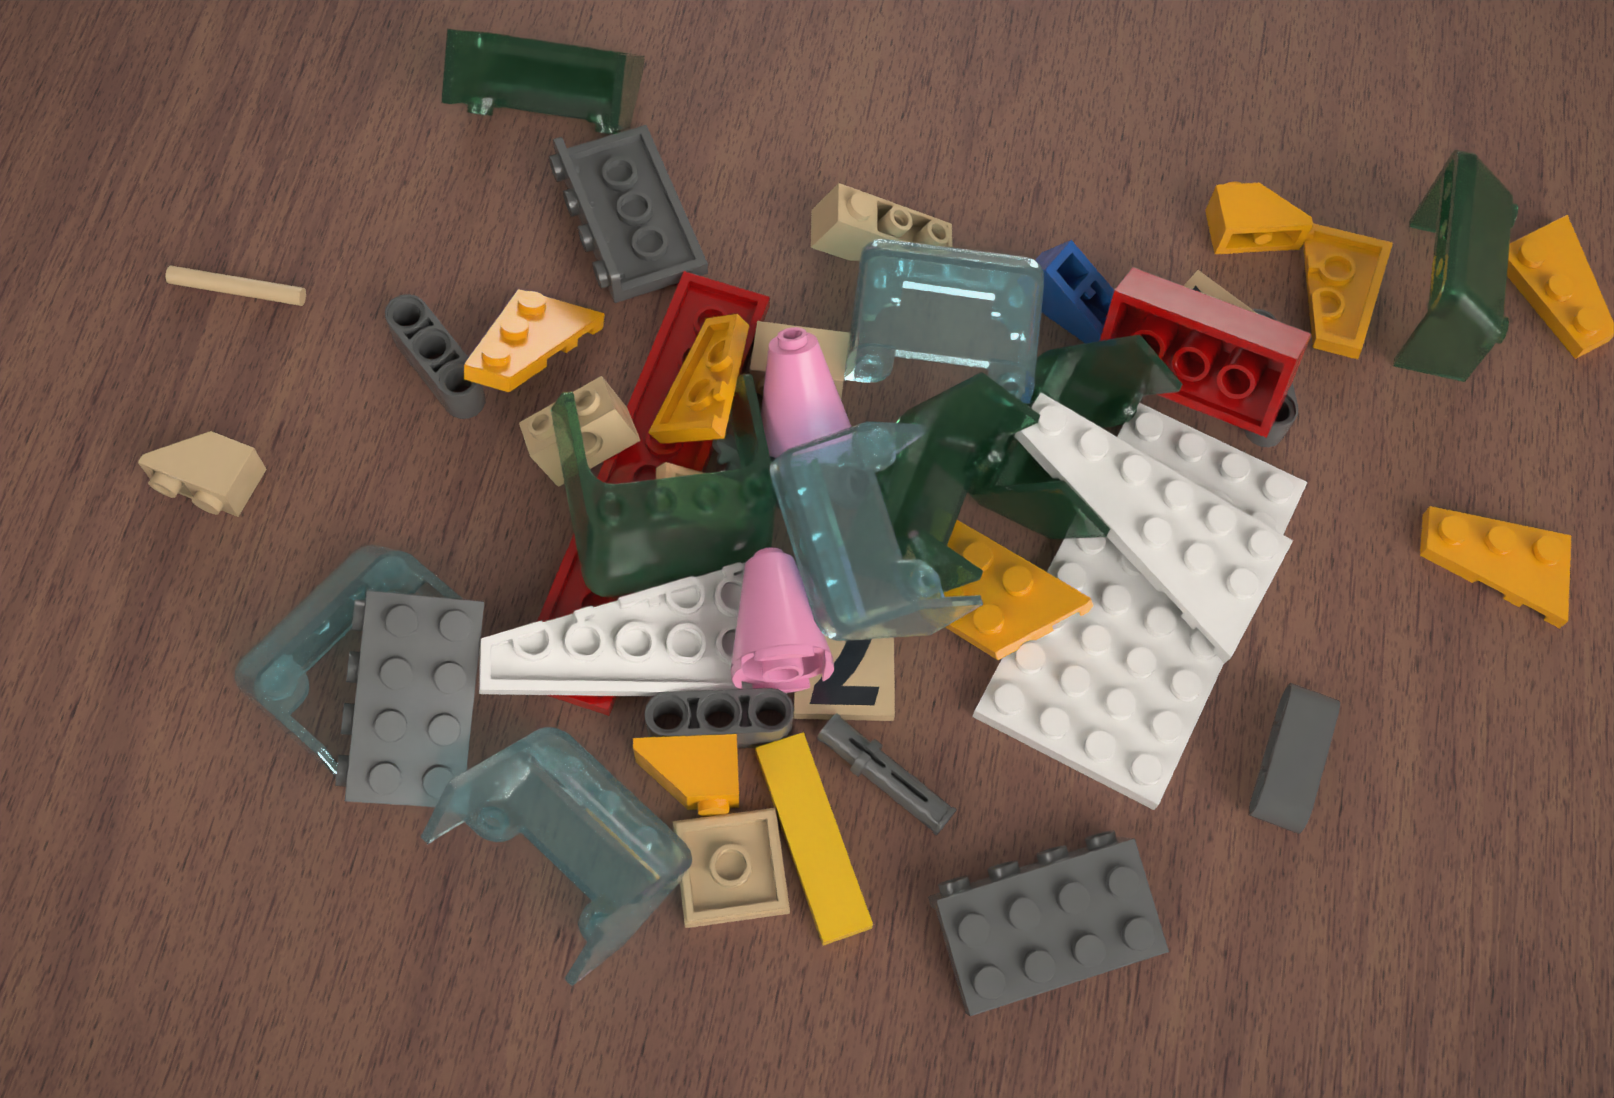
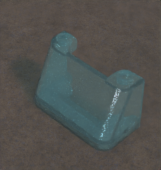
(946, 310)

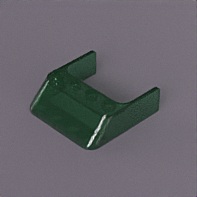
(671, 526)

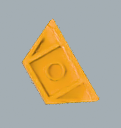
(1016, 596)

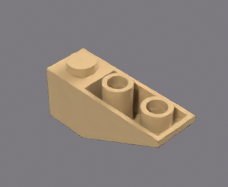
(852, 219)

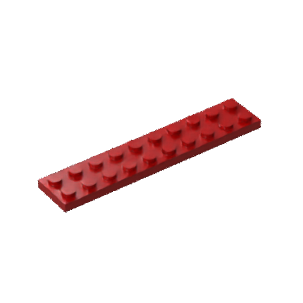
(691, 305)

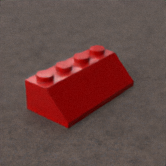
(1224, 355)

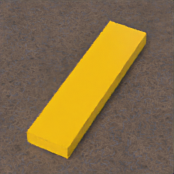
(813, 839)

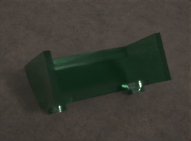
(541, 78)
(1469, 269)
(1102, 385)
(933, 474)

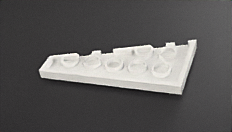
(1172, 530)
(636, 646)

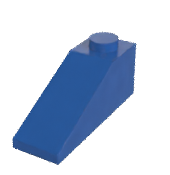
(1074, 292)

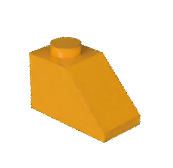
(1254, 220)
(694, 769)

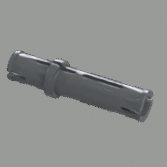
(885, 773)

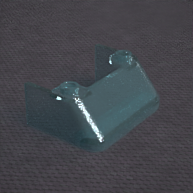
(847, 539)
(276, 667)
(581, 824)

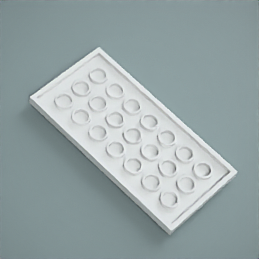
(1129, 676)

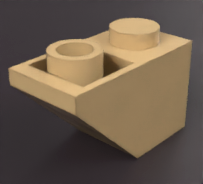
(208, 469)

